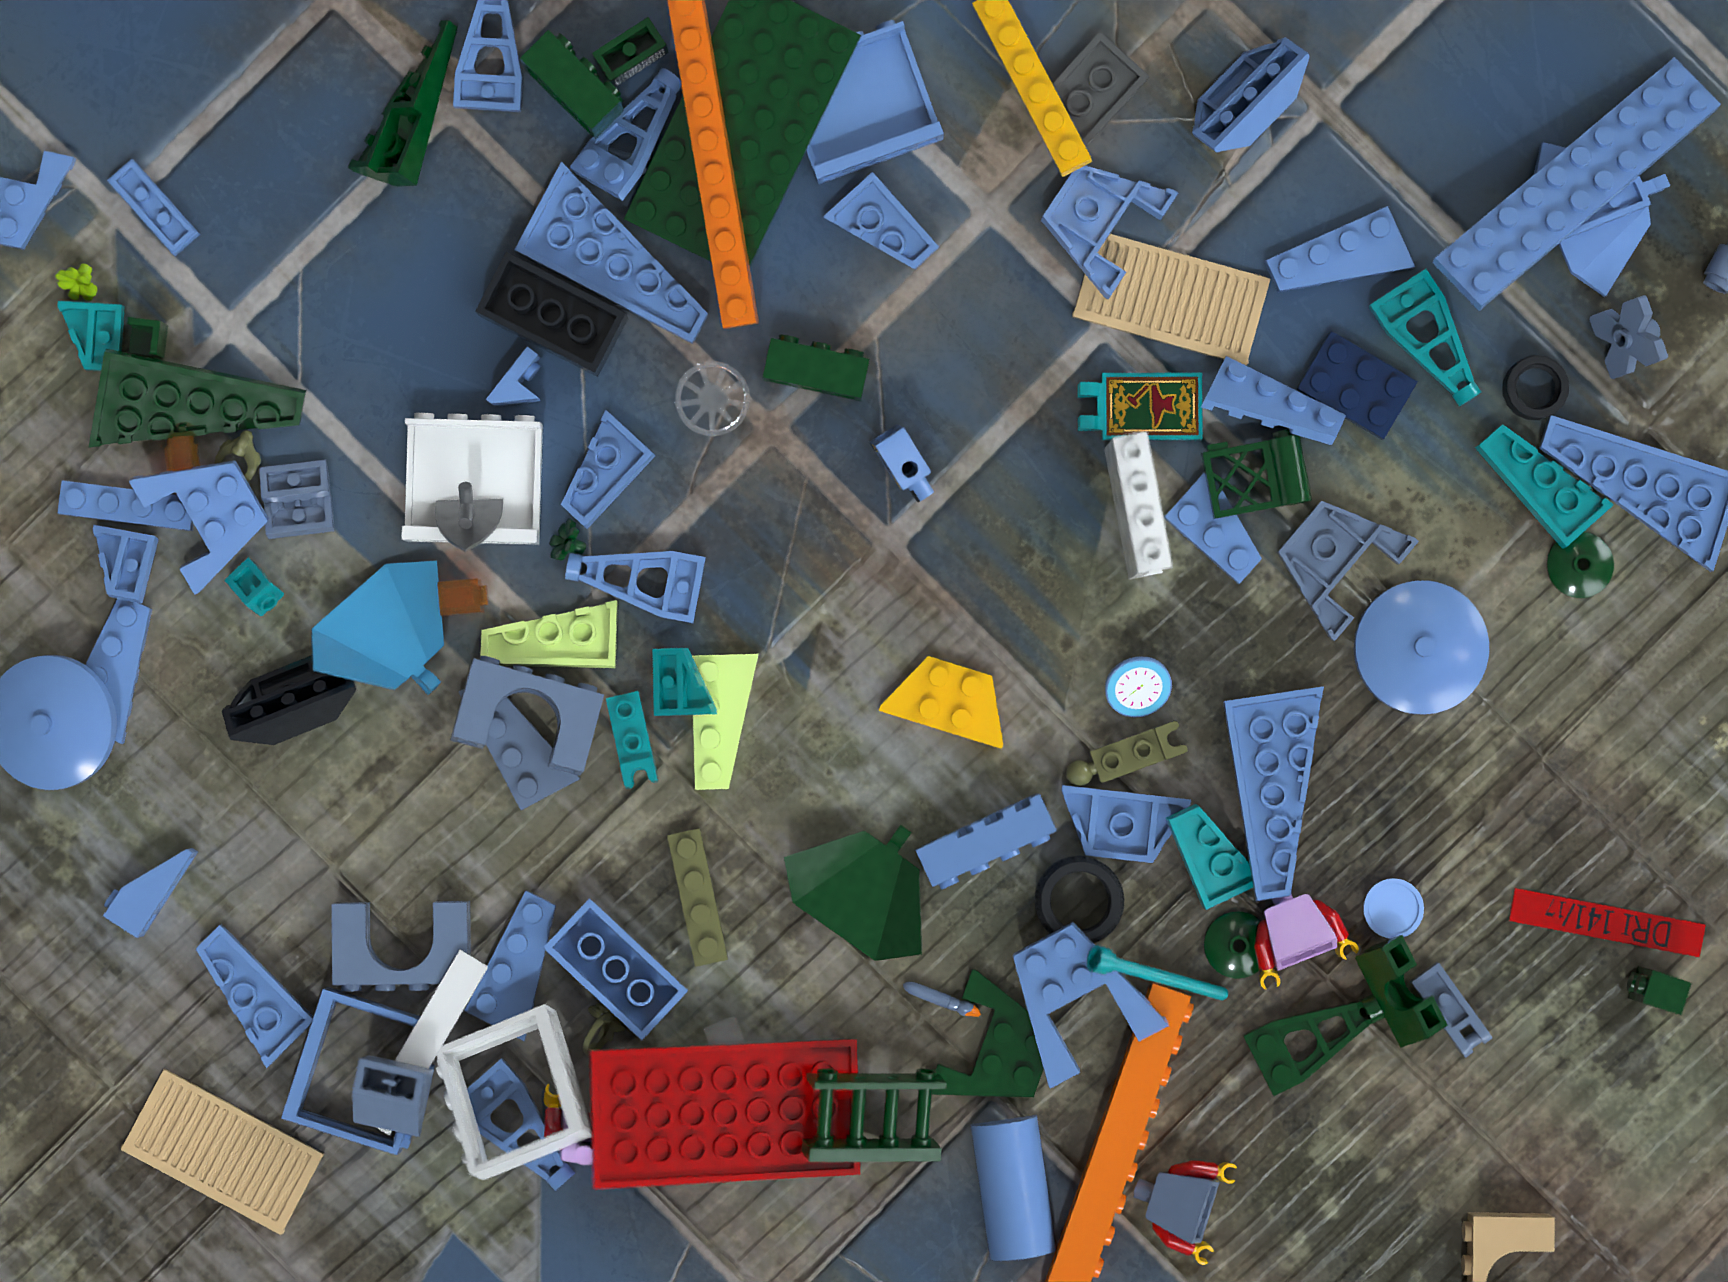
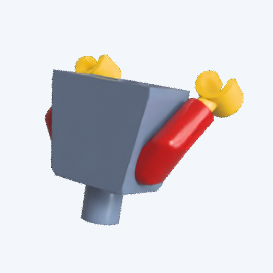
(1182, 1204)

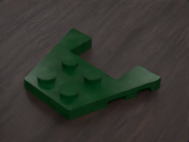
(1009, 1054)

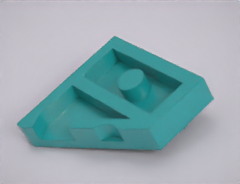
(93, 330)
(679, 685)

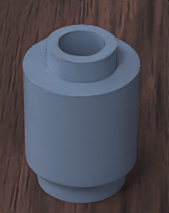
(1717, 270)

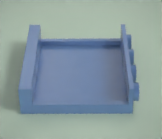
(875, 109)

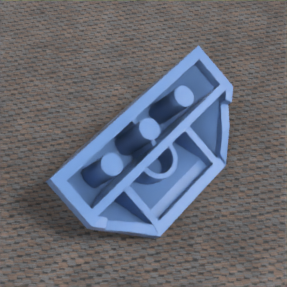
(1250, 95)

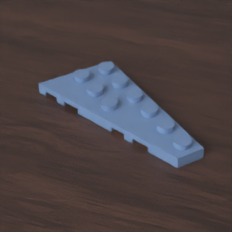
(592, 248)
(1661, 489)
(1272, 766)

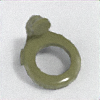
(243, 447)
(609, 1023)

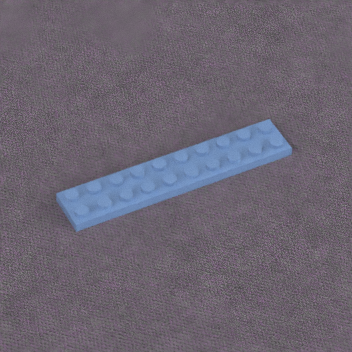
(1576, 184)

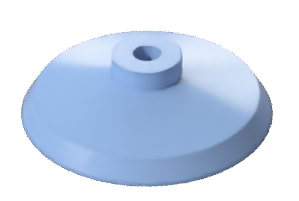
(1393, 908)

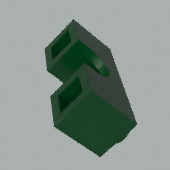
(1408, 1016)

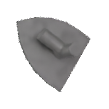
(467, 520)

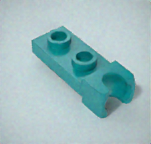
(631, 737)

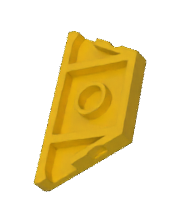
(949, 700)

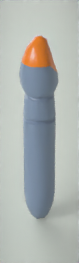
(944, 1000)

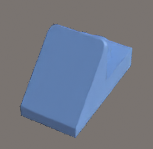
(509, 389)

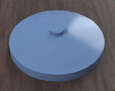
(1421, 647)
(54, 722)

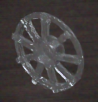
(712, 398)

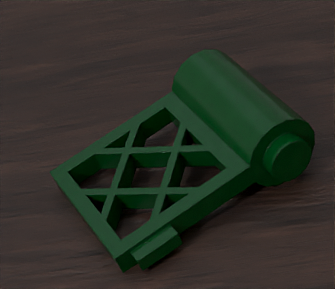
(1283, 469)

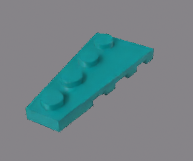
(1548, 492)

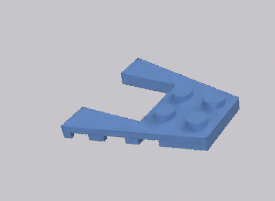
(1056, 973)

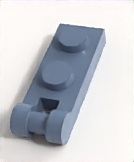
(1453, 1008)

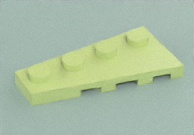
(563, 640)
(718, 735)

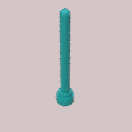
(1103, 960)

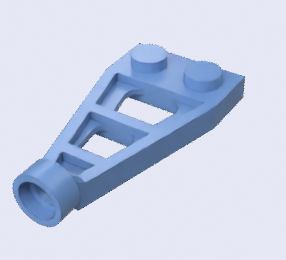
(489, 91)
(620, 175)
(681, 588)
(493, 1089)

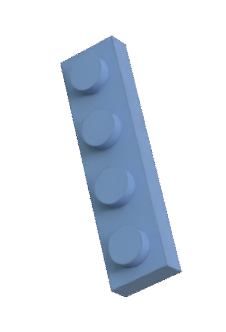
(121, 506)

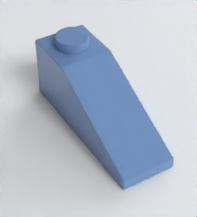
(143, 898)

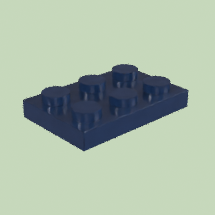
(1357, 385)

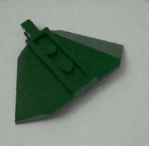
(861, 892)

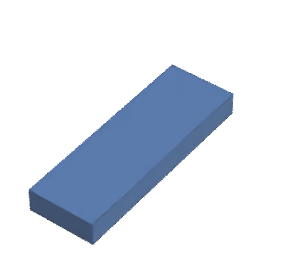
(153, 207)

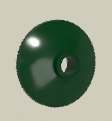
(1567, 576)
(1220, 940)

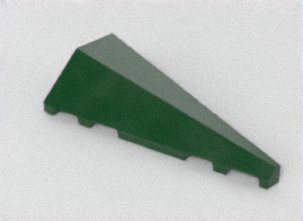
(401, 141)

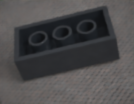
(552, 314)

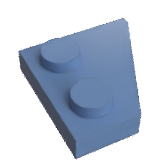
(125, 561)

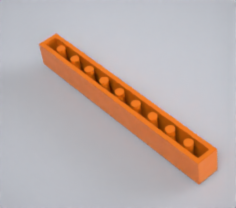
(713, 163)
(1117, 1142)

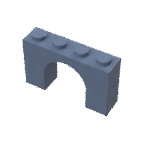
(573, 706)
(358, 965)

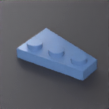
(882, 221)
(606, 471)
(1220, 539)

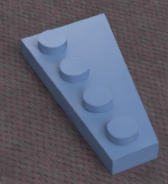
(1349, 252)

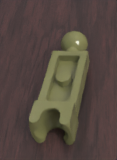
(1126, 756)

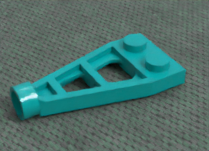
(1406, 302)

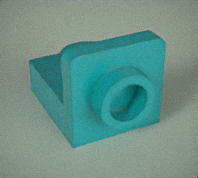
(254, 587)

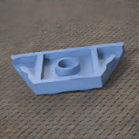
(1121, 822)

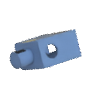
(895, 449)

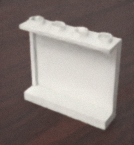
(489, 453)
(1137, 505)

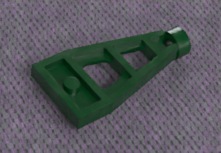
(1274, 1058)

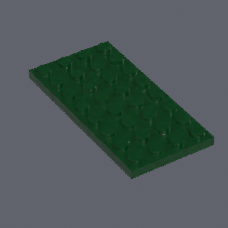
(775, 84)

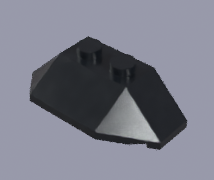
(286, 704)

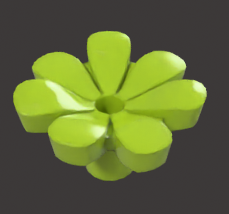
(78, 282)

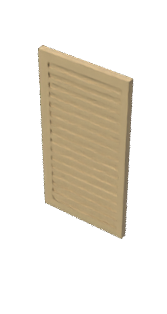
(1177, 300)
(222, 1151)

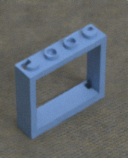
(294, 1105)

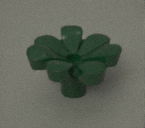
(566, 541)

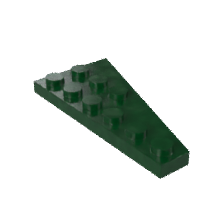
(166, 399)

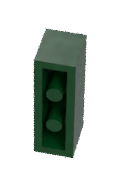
(816, 367)

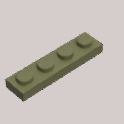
(697, 897)

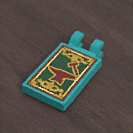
(1152, 403)

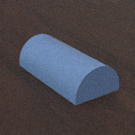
(615, 969)
(1013, 1188)

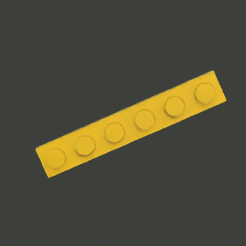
(1033, 85)

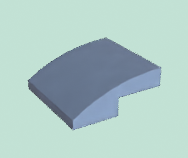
(297, 499)

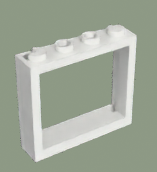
(564, 1076)

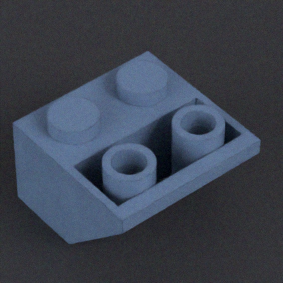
(391, 1094)

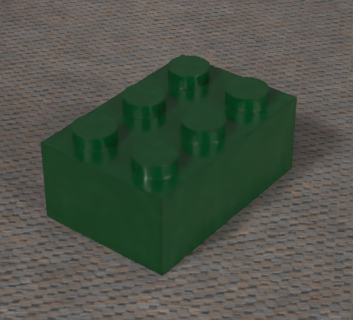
(573, 83)

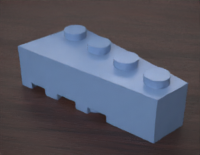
(986, 840)

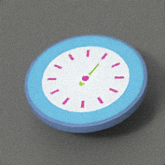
(1138, 686)

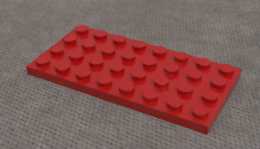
(713, 1112)

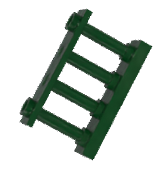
(888, 1147)

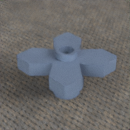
(1632, 336)

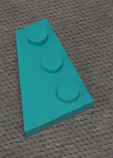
(1209, 857)

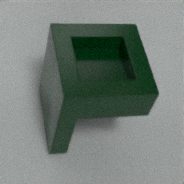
(147, 337)

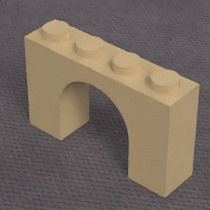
(1497, 1234)

